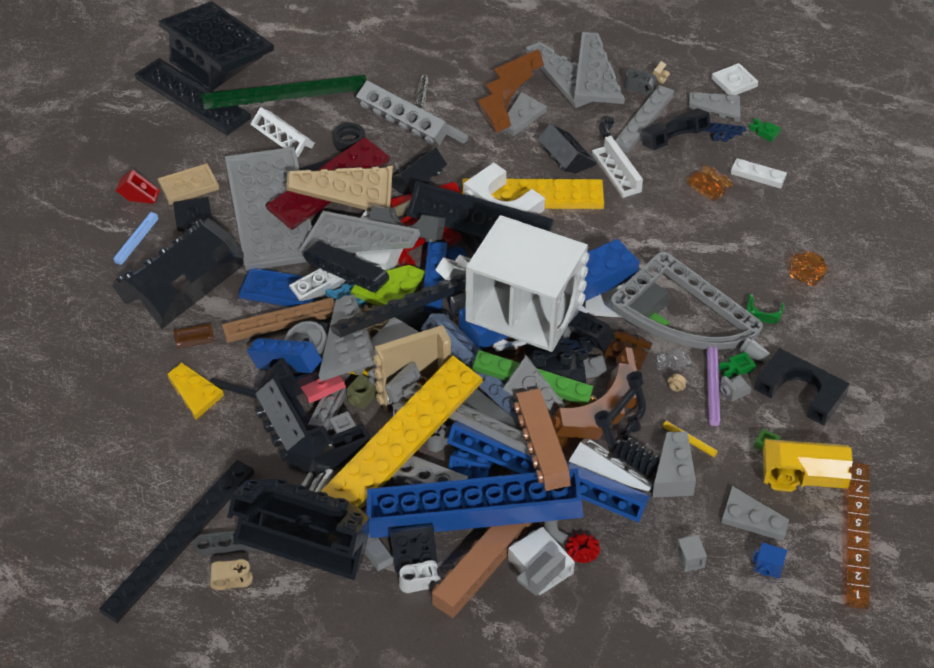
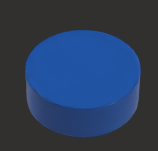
(454, 252)

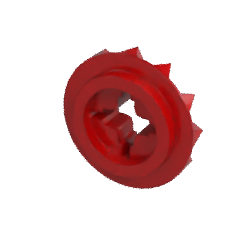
(584, 555)

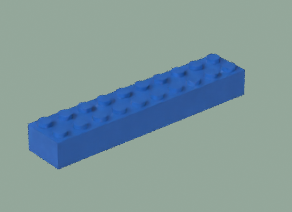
(607, 268)
(472, 503)

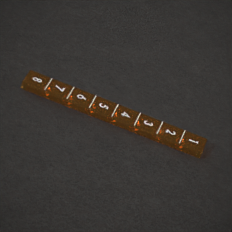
(858, 537)

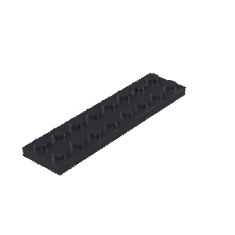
(187, 94)
(467, 212)

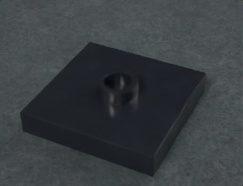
(191, 211)

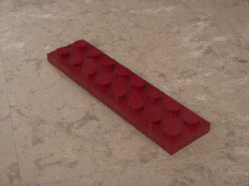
(296, 208)

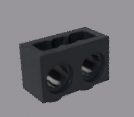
(597, 330)

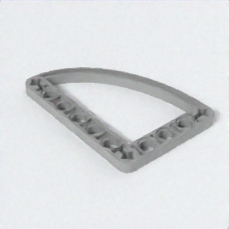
(675, 335)

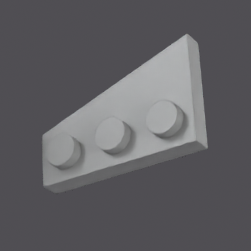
(523, 113)
(528, 378)

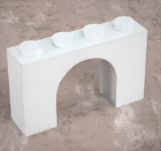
(492, 179)

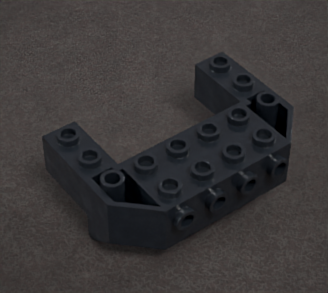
(288, 424)

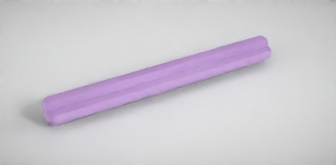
(713, 386)

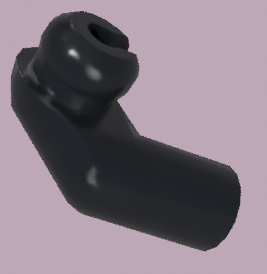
(606, 125)

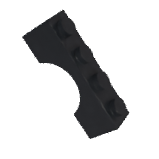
(688, 122)

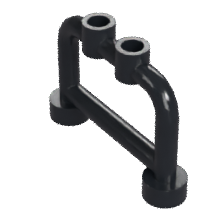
(605, 418)

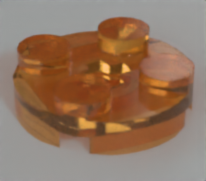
(811, 276)

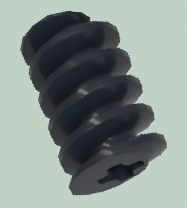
(637, 457)

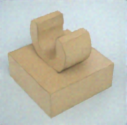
(660, 73)

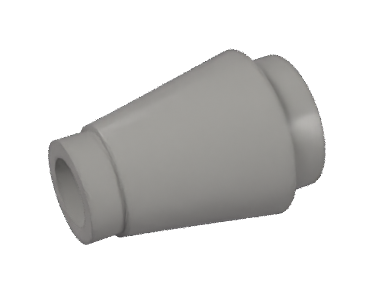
(755, 350)

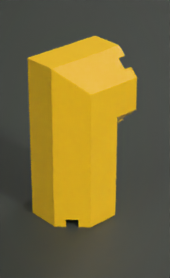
(806, 463)

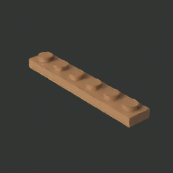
(278, 320)

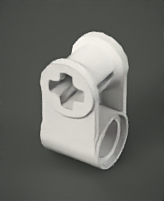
(420, 577)

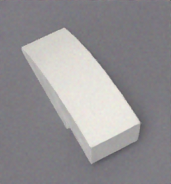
(449, 268)

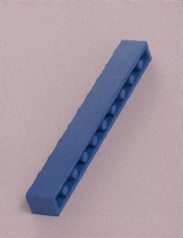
(593, 486)

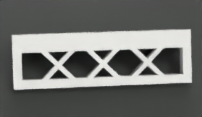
(285, 128)
(622, 167)

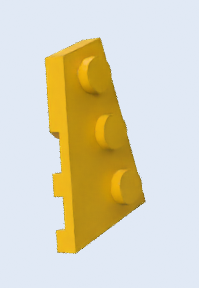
(194, 389)

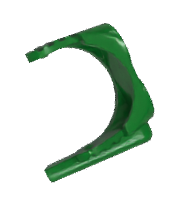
(771, 318)

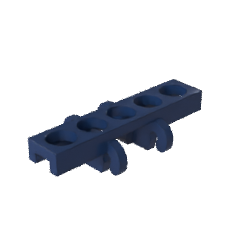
(731, 131)

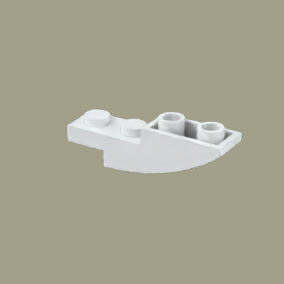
(315, 284)

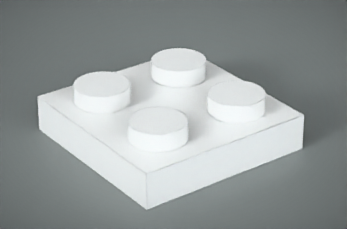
(734, 79)

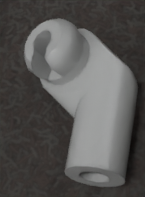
(552, 528)

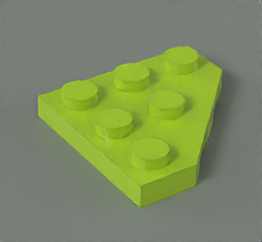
(401, 282)

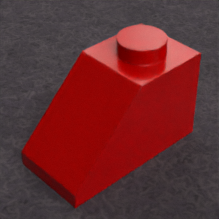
(137, 189)

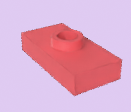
(320, 389)

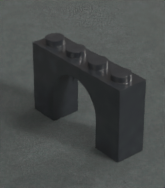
(788, 367)

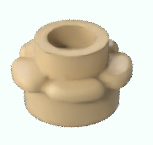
(677, 382)

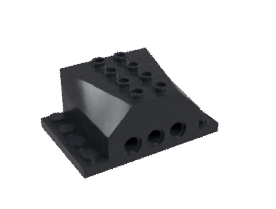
(212, 44)

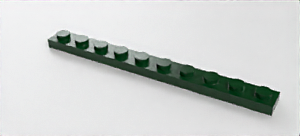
(282, 92)

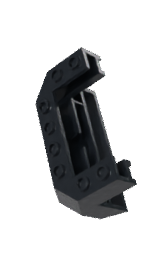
(201, 253)
(300, 525)

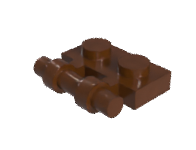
(616, 348)

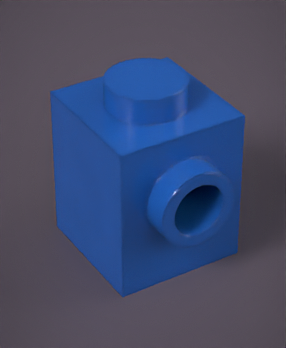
(769, 560)

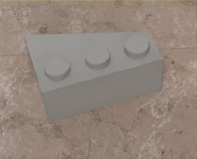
(676, 468)

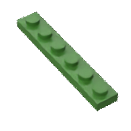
(504, 368)

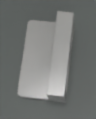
(542, 572)

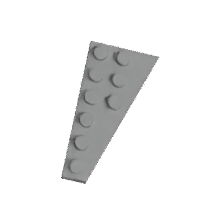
(559, 71)
(595, 74)
(359, 234)
(348, 352)

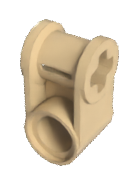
(228, 574)

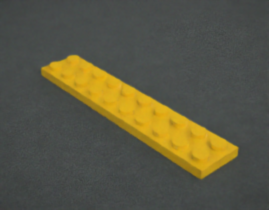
(404, 433)

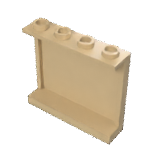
(427, 349)

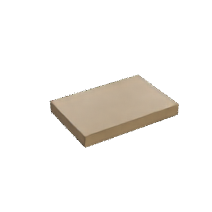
(188, 183)

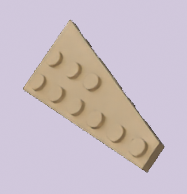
(345, 186)

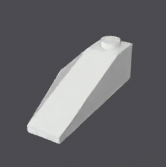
(596, 459)

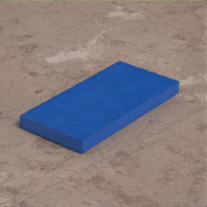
(271, 288)

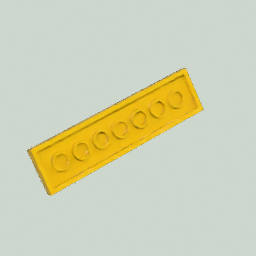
(557, 192)

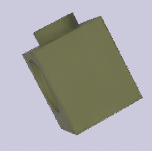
(361, 392)

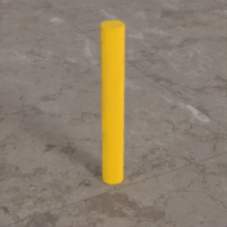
(692, 440)

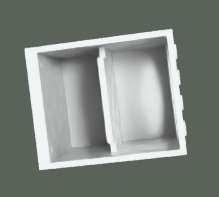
(526, 282)

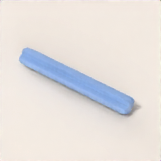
(135, 238)

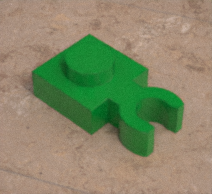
(767, 130)
(737, 364)

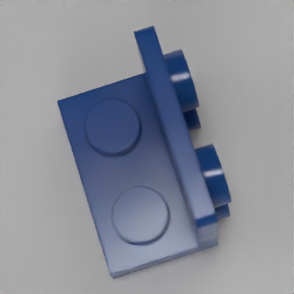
(469, 464)

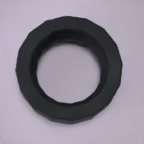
(345, 130)

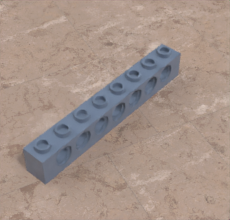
(466, 352)

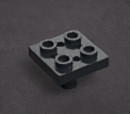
(412, 540)

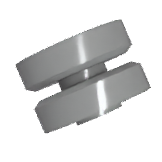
(309, 332)

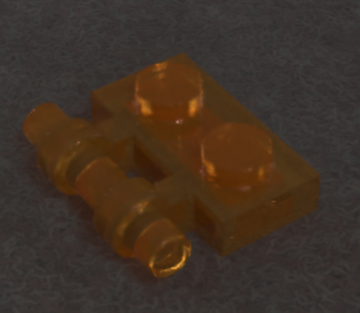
(707, 186)

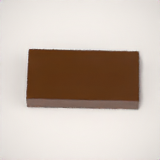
(193, 336)

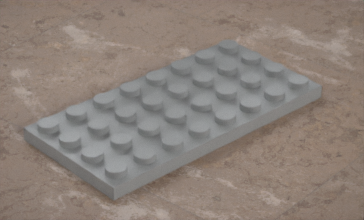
(254, 183)

